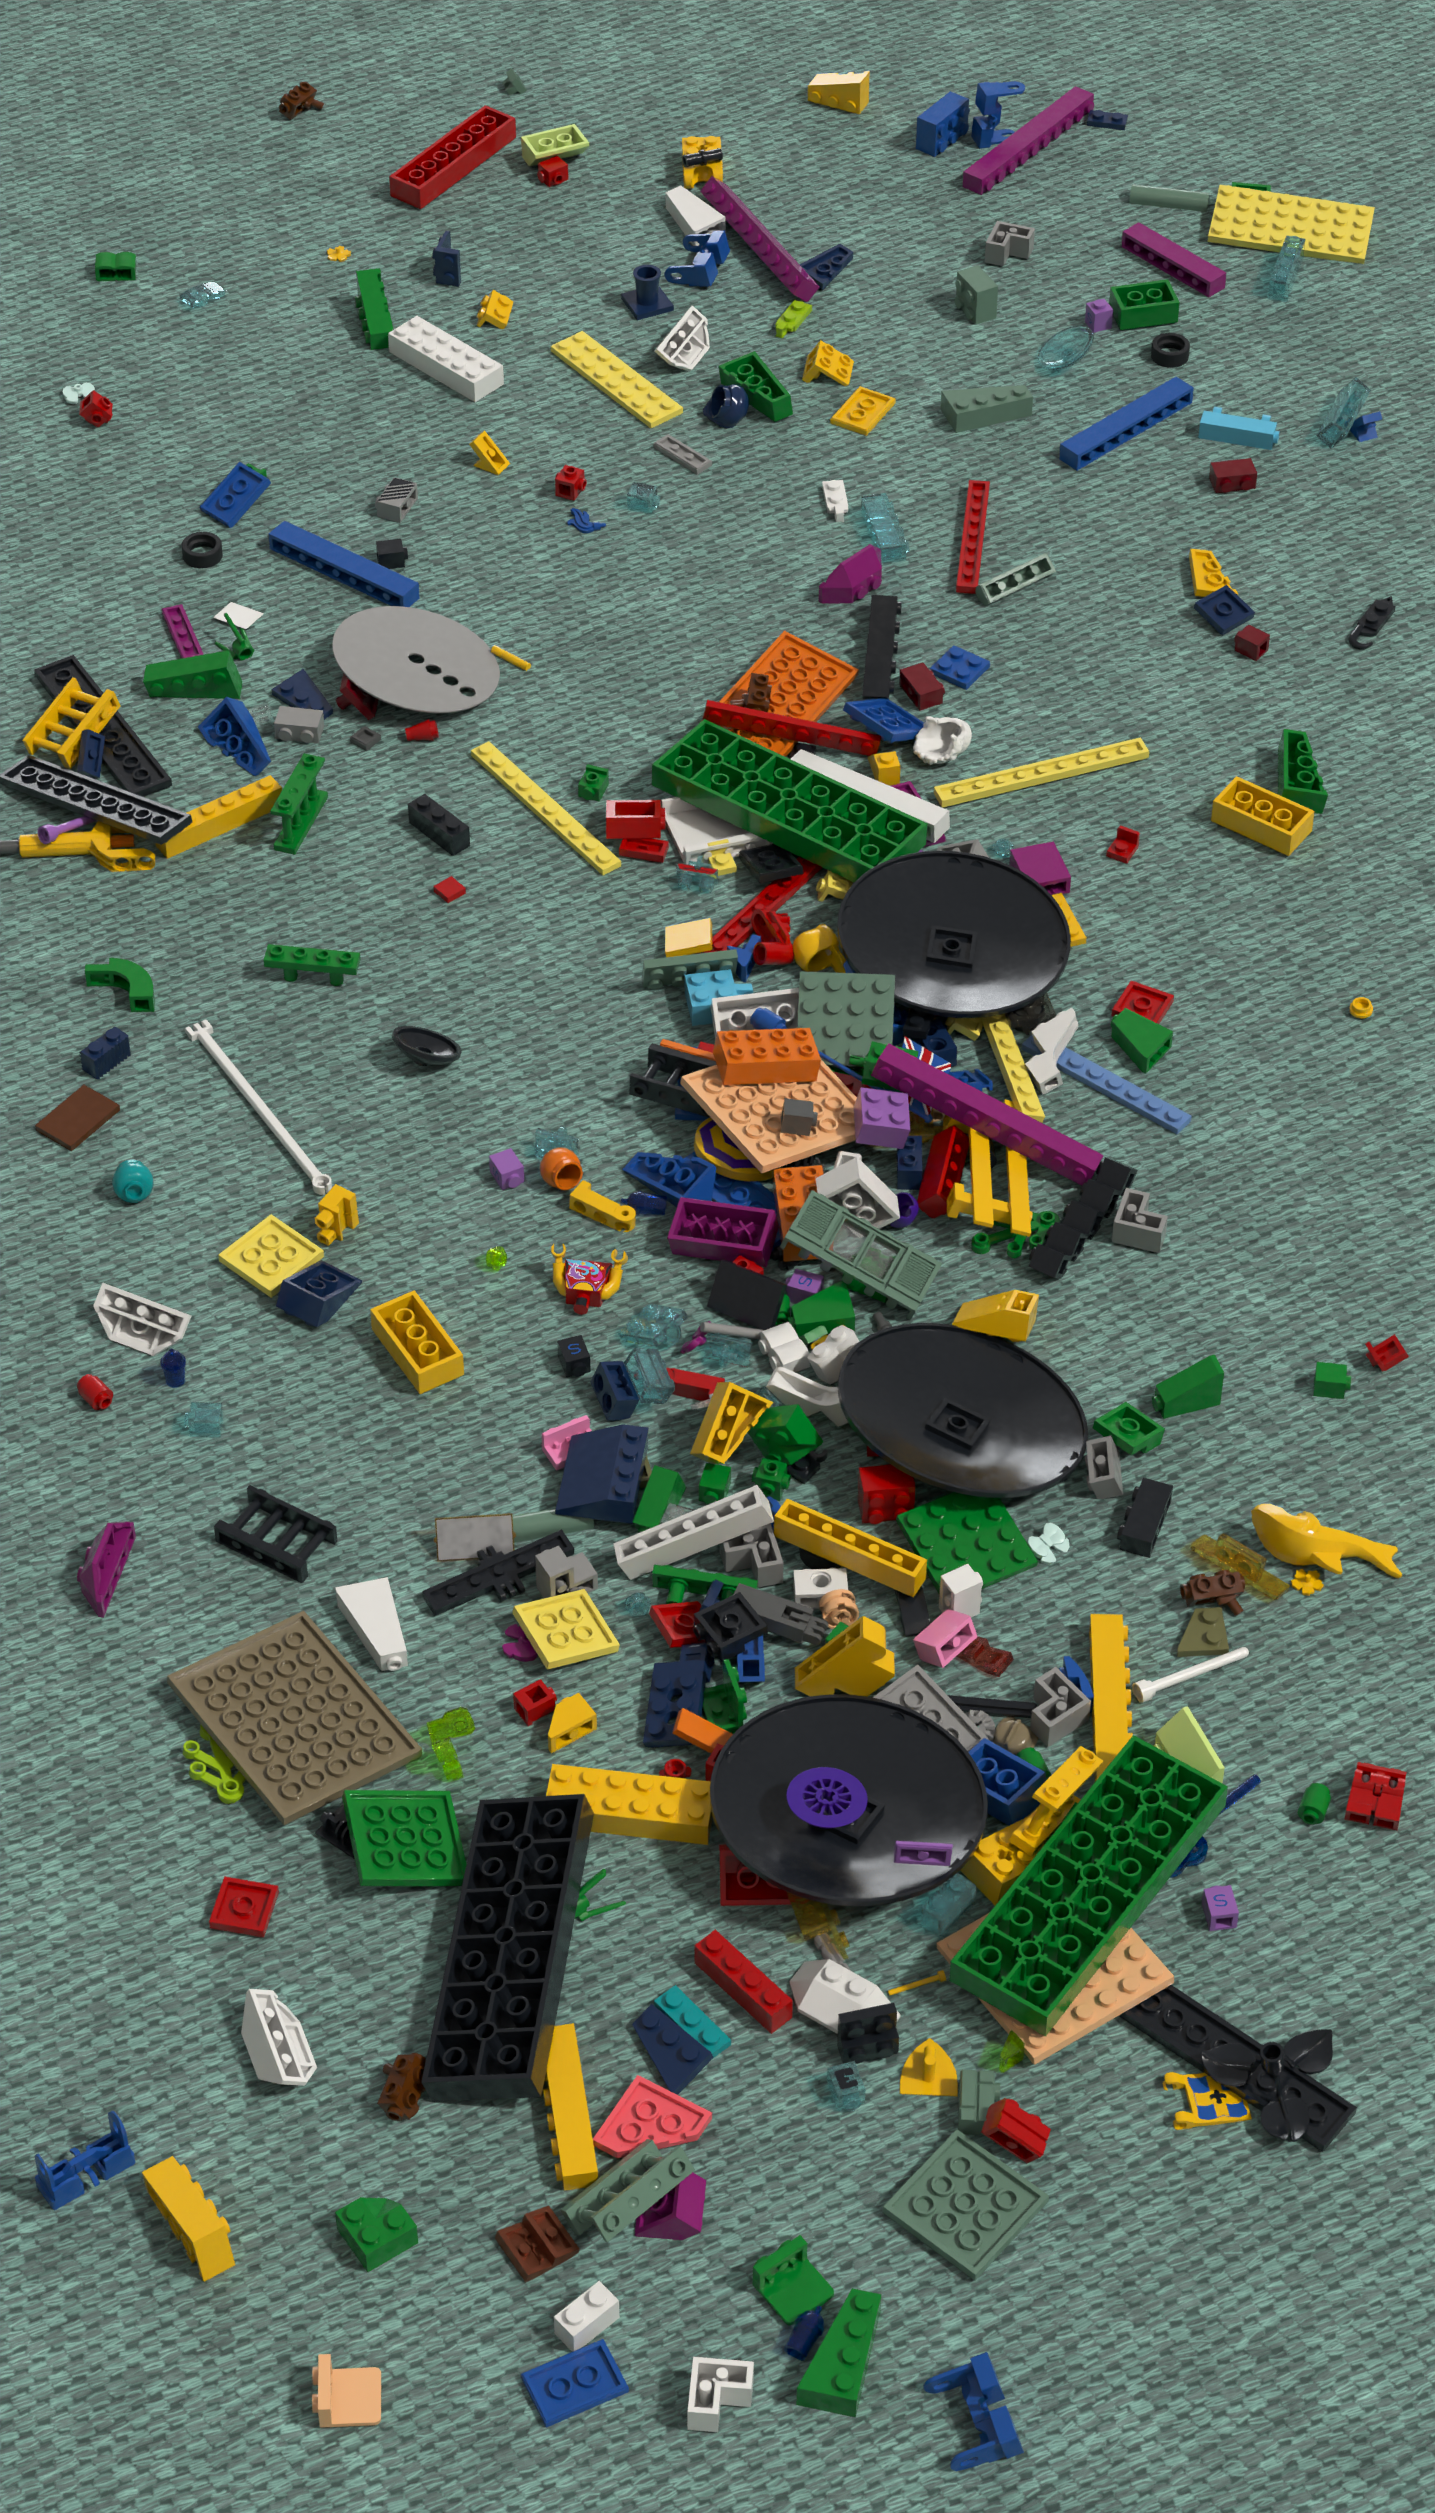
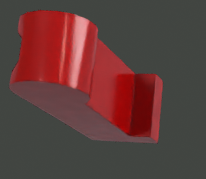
(693, 1384)

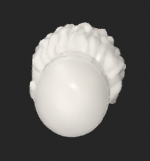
(942, 739)

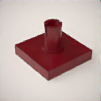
(360, 699)

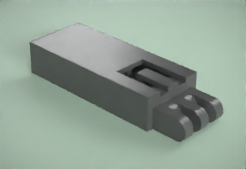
(785, 1616)

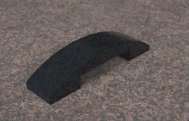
(913, 1612)

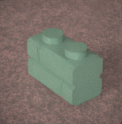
(976, 2095)

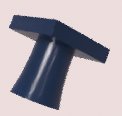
(648, 297)

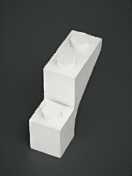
(1051, 1041)
(810, 1395)

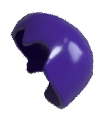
(907, 1208)

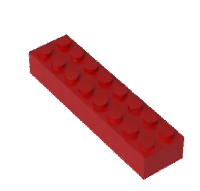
(452, 157)

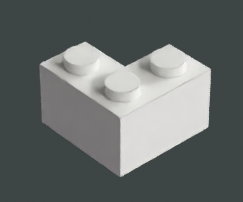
(717, 2384)

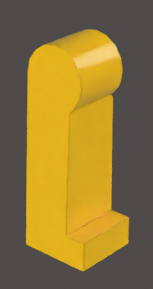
(601, 1208)

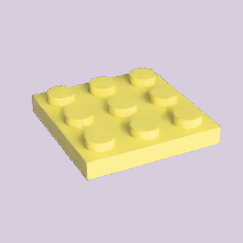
(270, 1255)
(565, 1629)

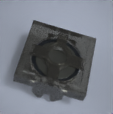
(1032, 1015)

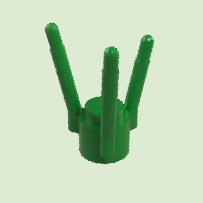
(241, 646)
(583, 1903)

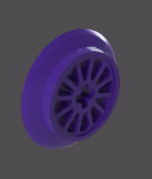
(841, 1794)

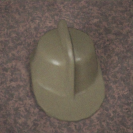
(1014, 1735)

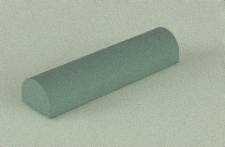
(1169, 198)
(1015, 579)
(545, 1522)

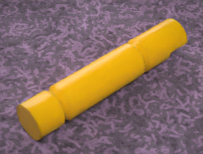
(510, 658)

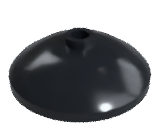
(426, 1046)

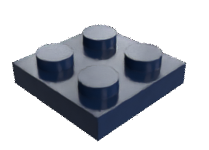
(1224, 610)

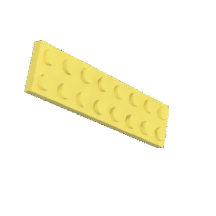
(617, 379)

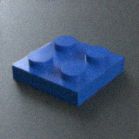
(960, 667)

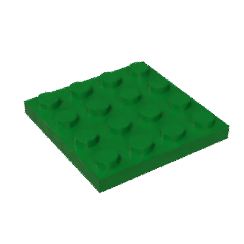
(967, 1531)
(404, 1837)

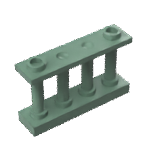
(627, 2190)

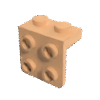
(346, 2395)

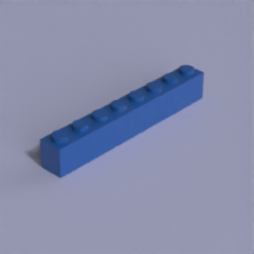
(1126, 423)
(343, 565)

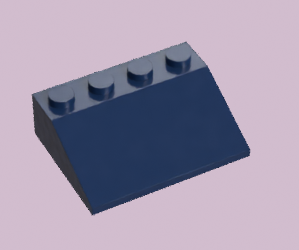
(604, 1474)

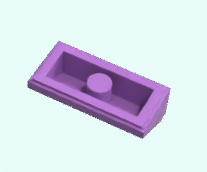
(922, 1853)

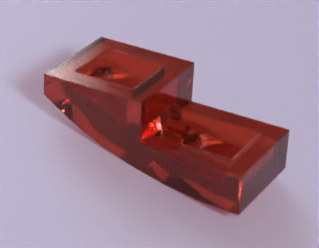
(986, 1658)

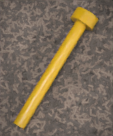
(940, 1976)

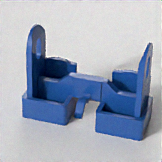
(988, 104)
(711, 251)
(108, 2155)
(981, 2388)

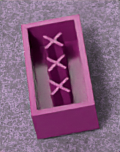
(722, 1231)

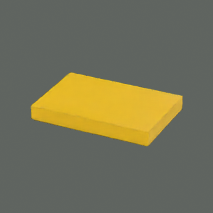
(863, 411)

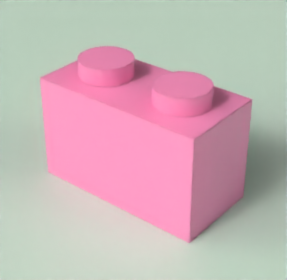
(945, 1638)

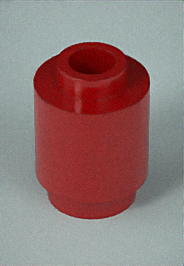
(94, 1392)

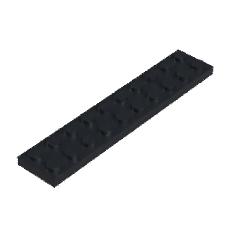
(123, 750)
(95, 799)
(1191, 2028)

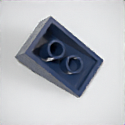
(316, 1293)

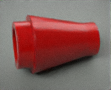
(423, 731)

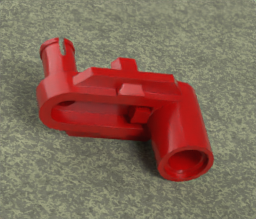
(775, 940)

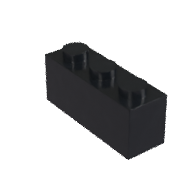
(439, 824)
(1145, 1517)

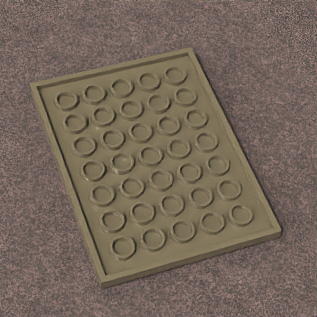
(294, 1717)

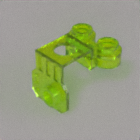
(452, 1724)

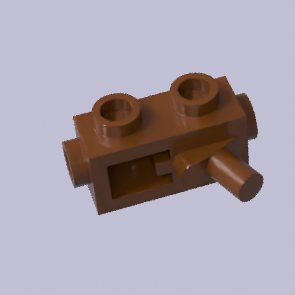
(298, 100)
(757, 693)
(1220, 1588)
(403, 2087)

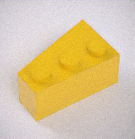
(842, 91)
(727, 1422)

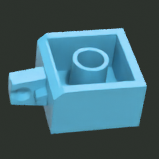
(707, 985)

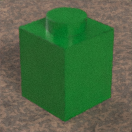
(1331, 1380)
(714, 1483)

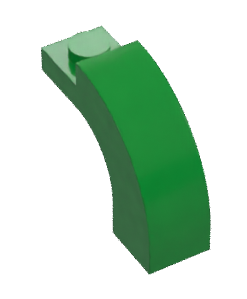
(127, 976)

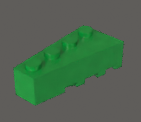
(373, 308)
(760, 384)
(194, 677)
(1298, 772)
(841, 2363)

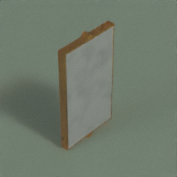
(465, 1535)

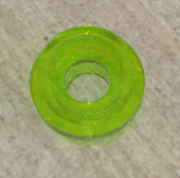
(496, 1258)

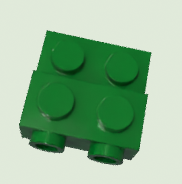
(1130, 1429)

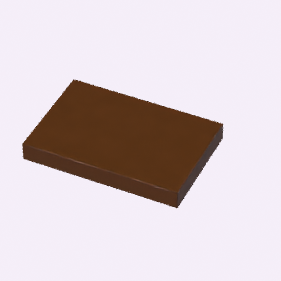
(77, 1117)

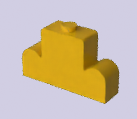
(851, 1662)

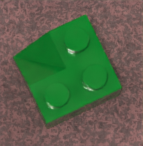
(785, 1434)
(376, 2230)

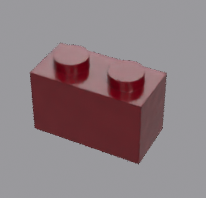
(1233, 475)
(921, 686)

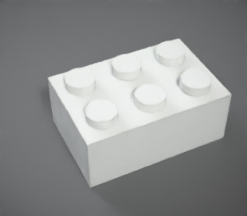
(860, 1192)

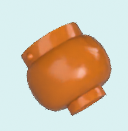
(561, 1168)

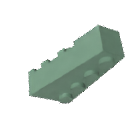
(985, 406)

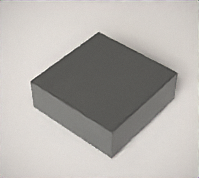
(365, 738)

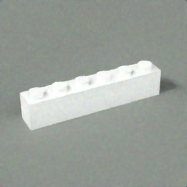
(693, 1532)

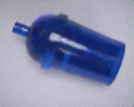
(646, 1203)
(173, 1366)
(805, 2333)

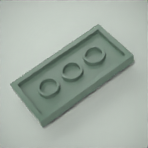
(673, 969)

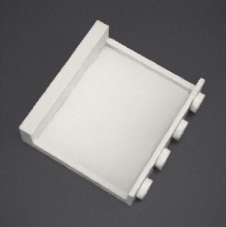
(694, 828)

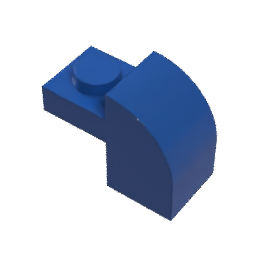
(751, 1662)

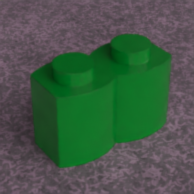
(115, 266)

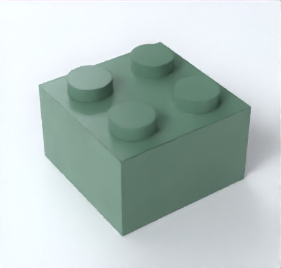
(976, 295)

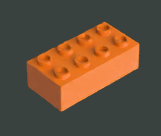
(766, 1056)
(791, 1190)

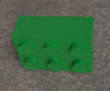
(1144, 304)

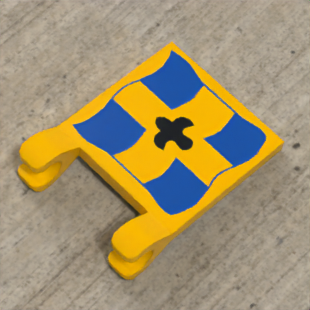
(1207, 2100)

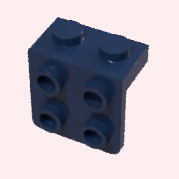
(447, 262)

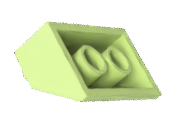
(560, 142)
(1187, 1742)

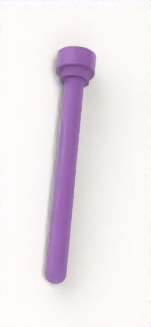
(49, 833)

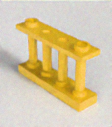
(94, 720)
(1056, 1800)

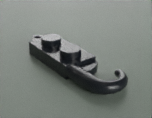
(1372, 622)

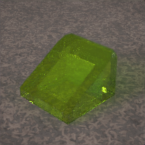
(1012, 2052)

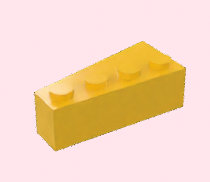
(190, 2216)

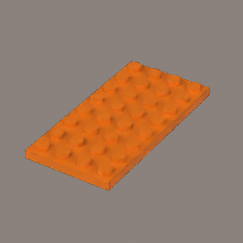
(802, 683)

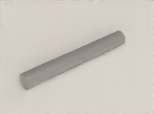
(730, 1330)

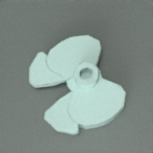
(72, 393)
(1051, 1536)

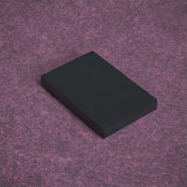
(770, 863)
(746, 1295)

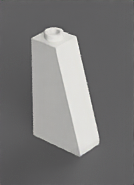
(693, 214)
(374, 1619)

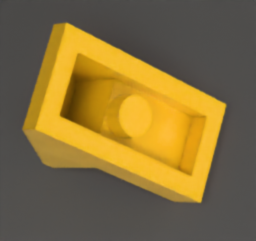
(490, 456)

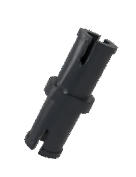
(702, 157)

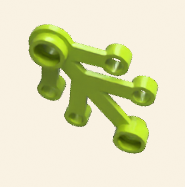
(219, 1763)

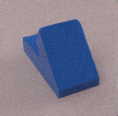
(1364, 426)
(745, 958)

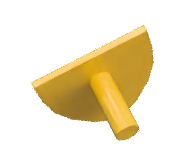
(929, 2072)

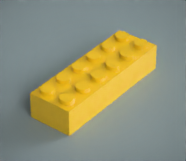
(639, 1802)

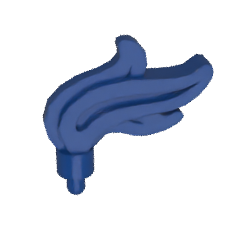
(582, 522)

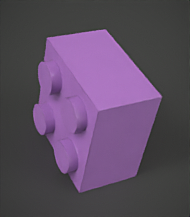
(881, 1118)

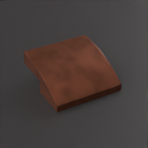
(537, 2243)

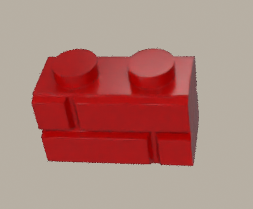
(1016, 2130)

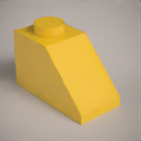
(885, 767)
(570, 1721)

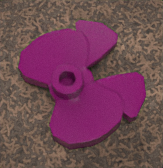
(697, 1339)
(519, 1650)

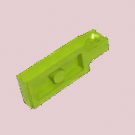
(792, 318)

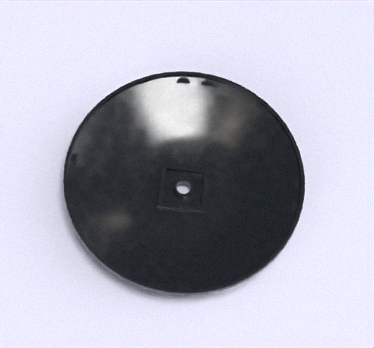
(999, 919)
(921, 1379)
(915, 1783)

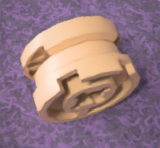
(839, 1607)

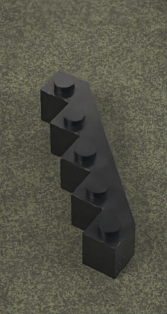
(881, 646)
(1082, 1218)

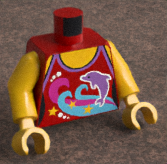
(586, 1281)

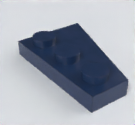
(827, 264)
(301, 692)
(671, 2049)

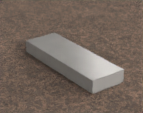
(682, 454)

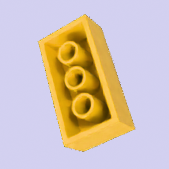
(1262, 816)
(417, 1342)

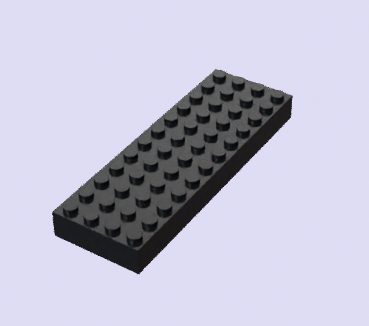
(508, 1949)

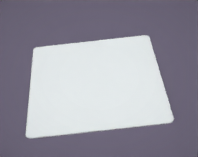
(240, 615)

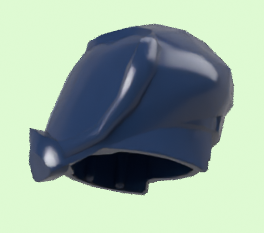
(727, 405)

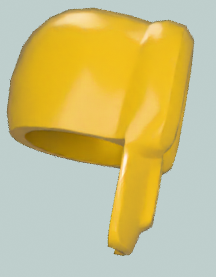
(818, 950)

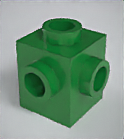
(771, 1478)

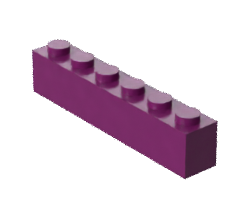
(1173, 259)

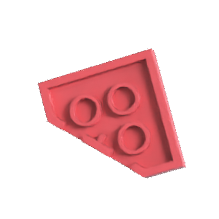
(651, 2114)

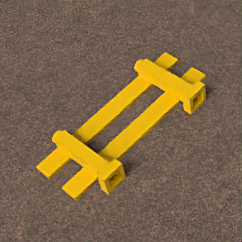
(980, 1202)

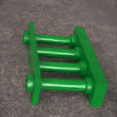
(299, 804)

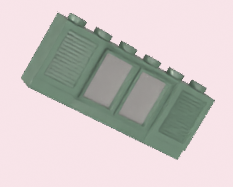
(862, 1252)

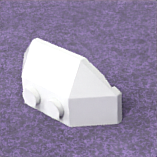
(686, 341)
(139, 1321)
(827, 1989)
(275, 2040)

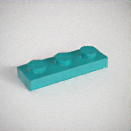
(692, 2020)

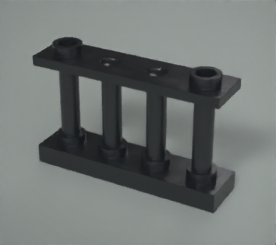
(666, 1093)
(274, 1555)

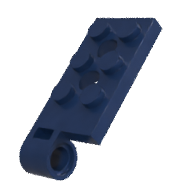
(674, 1678)

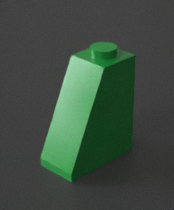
(1140, 1038)
(826, 1308)
(1190, 1389)
(662, 1488)

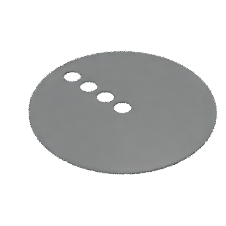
(375, 651)

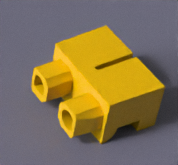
(336, 1213)

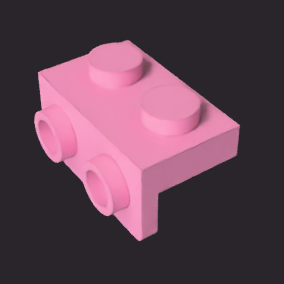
(557, 1440)

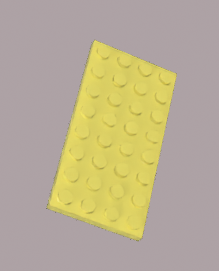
(1265, 219)

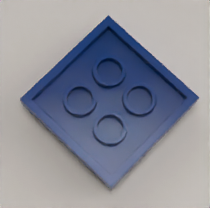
(884, 719)

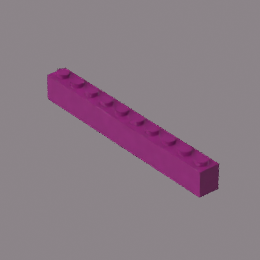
(1028, 140)
(760, 239)
(986, 1115)

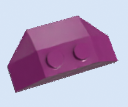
(853, 577)
(105, 1564)

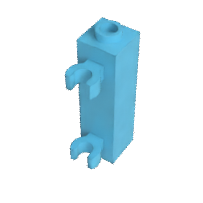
(1238, 429)

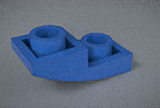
(1077, 1677)

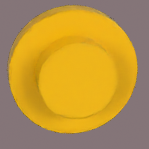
(1361, 1008)

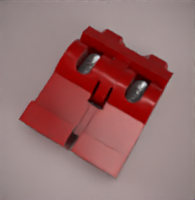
(1376, 1793)

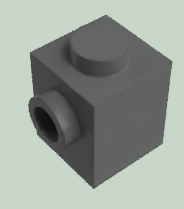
(797, 1117)

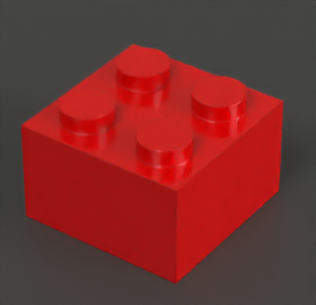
(884, 1493)

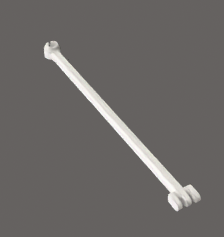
(319, 1181)

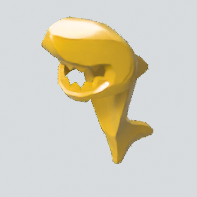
(1306, 1542)

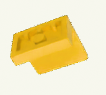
(828, 361)

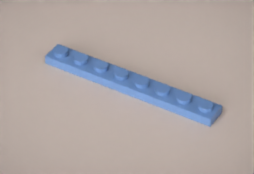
(1117, 1088)

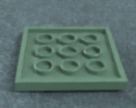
(846, 1012)
(965, 2204)

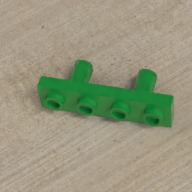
(311, 959)
(694, 1581)

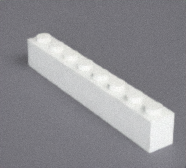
(936, 817)

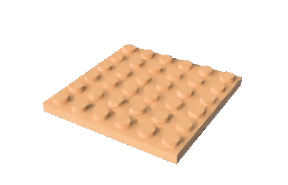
(753, 1115)
(1120, 1983)

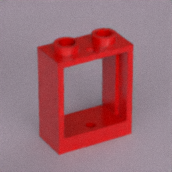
(634, 819)

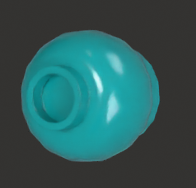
(132, 1181)

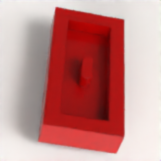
(644, 849)

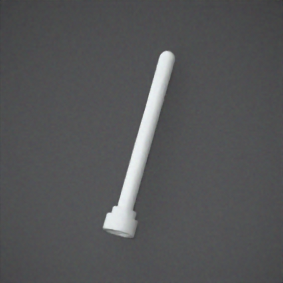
(1145, 1690)

